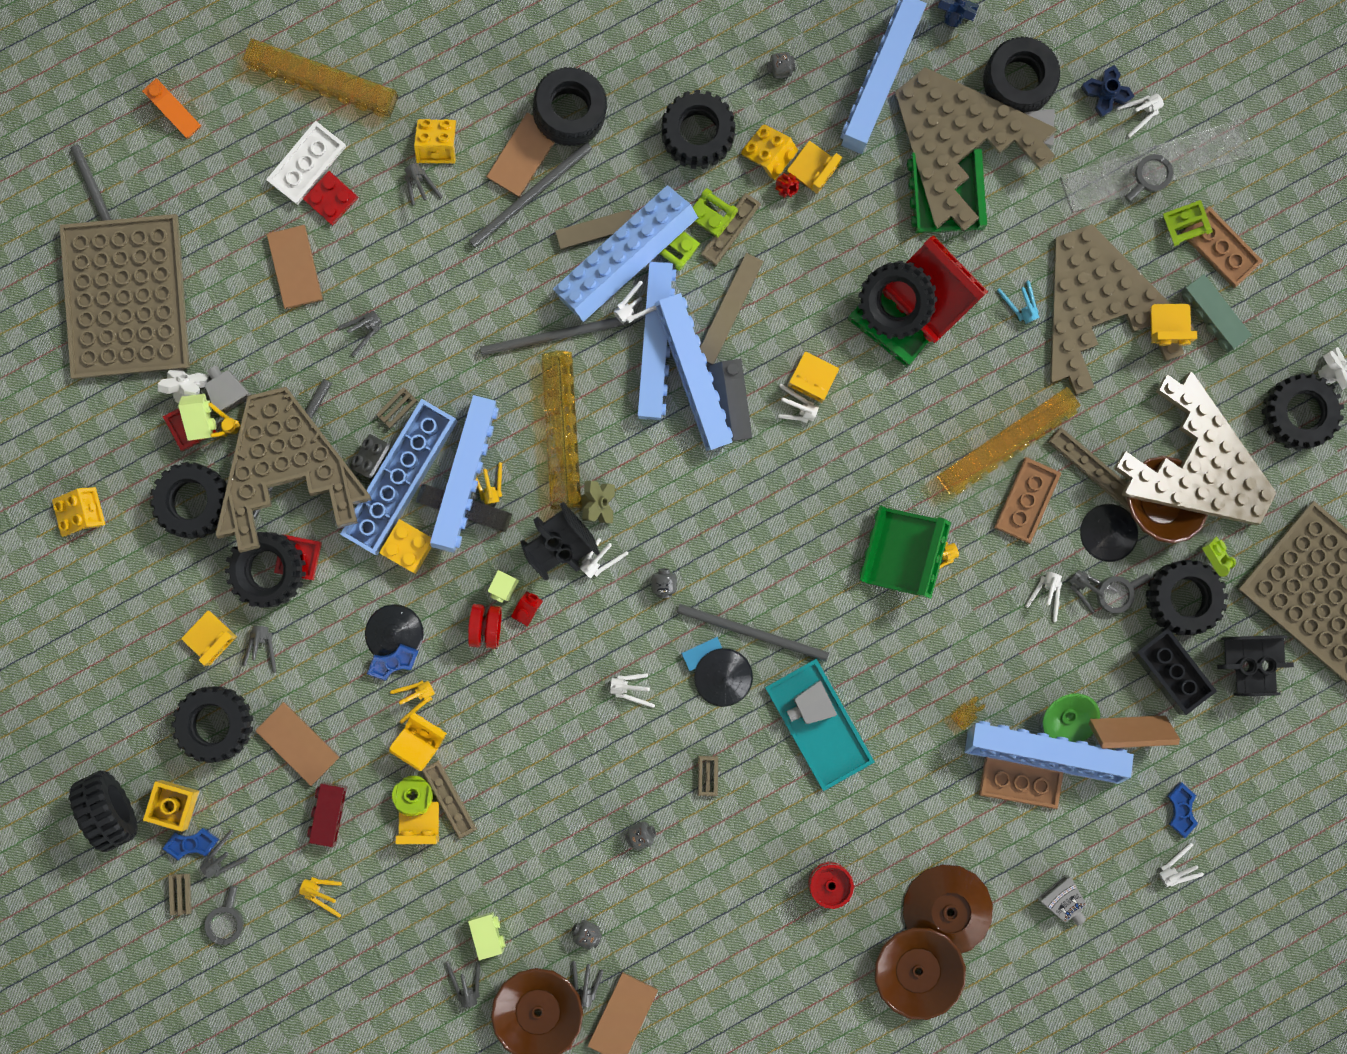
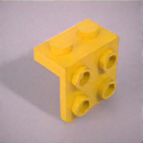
(770, 150)
(1171, 324)
(417, 742)

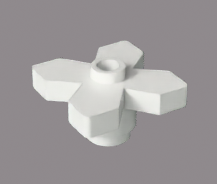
(1335, 368)
(182, 384)

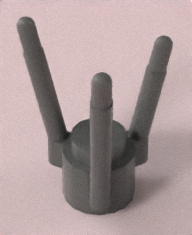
(414, 175)
(370, 321)
(1081, 580)
(257, 636)
(212, 865)
(584, 992)
(466, 995)

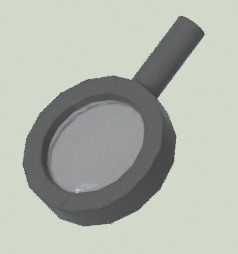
(1152, 175)
(1118, 593)
(225, 922)

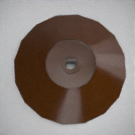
(1162, 521)
(945, 889)
(926, 993)
(524, 1031)

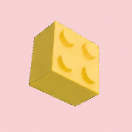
(407, 546)
(171, 805)

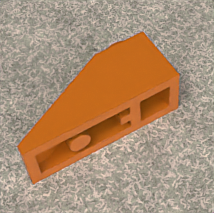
(171, 108)

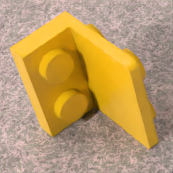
(435, 141)
(814, 166)
(813, 377)
(78, 511)
(209, 638)
(419, 828)

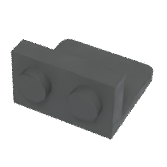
(369, 456)

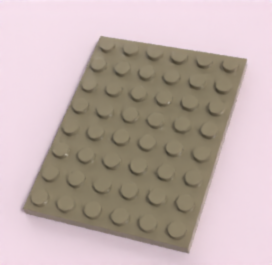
(124, 296)
(1305, 586)

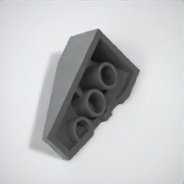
(730, 385)

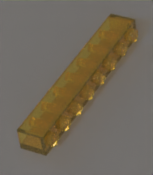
(321, 78)
(561, 429)
(1009, 440)

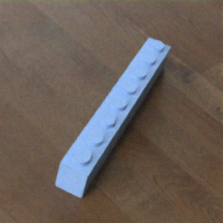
(655, 344)
(693, 371)
(463, 474)

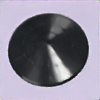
(1109, 532)
(391, 627)
(723, 677)

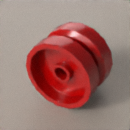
(485, 626)
(839, 893)

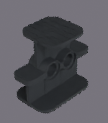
(568, 543)
(1255, 651)

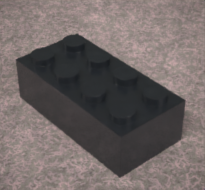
(1174, 671)

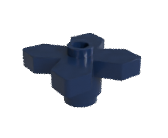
(958, 10)
(1108, 91)

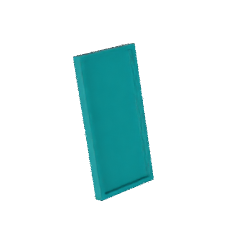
(829, 745)

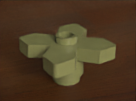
(596, 502)

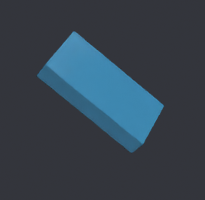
(695, 654)

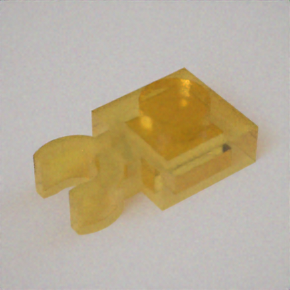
(964, 714)

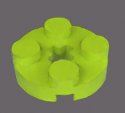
(406, 787)

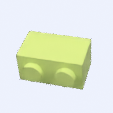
(196, 417)
(502, 586)
(486, 935)

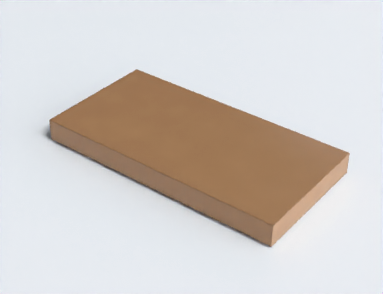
(520, 157)
(1224, 250)
(295, 267)
(1027, 500)
(1134, 732)
(297, 744)
(1020, 783)
(623, 1016)

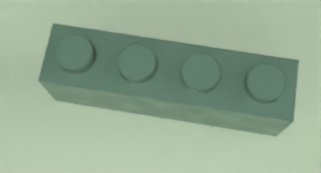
(1215, 313)

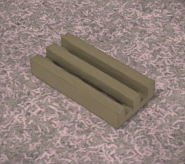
(385, 419)
(707, 758)
(172, 901)

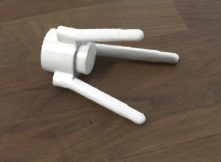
(1150, 104)
(625, 312)
(807, 410)
(590, 567)
(1052, 583)
(620, 686)
(1171, 877)

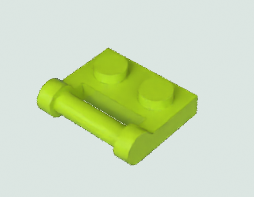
(1184, 217)
(710, 219)
(684, 245)
(1217, 555)

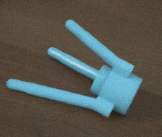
(1029, 312)

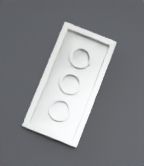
(306, 162)

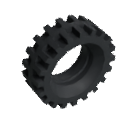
(872, 305)
(1278, 419)
(248, 589)

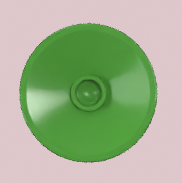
(1070, 717)

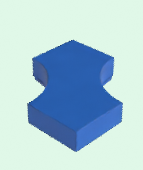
(401, 658)
(1182, 801)
(199, 843)

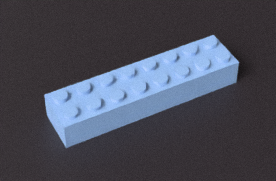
(881, 74)
(625, 253)
(400, 476)
(1048, 752)

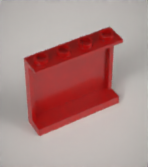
(955, 288)

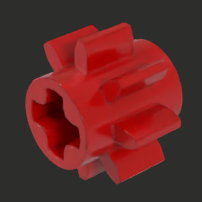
(787, 185)

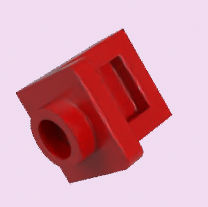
(526, 608)

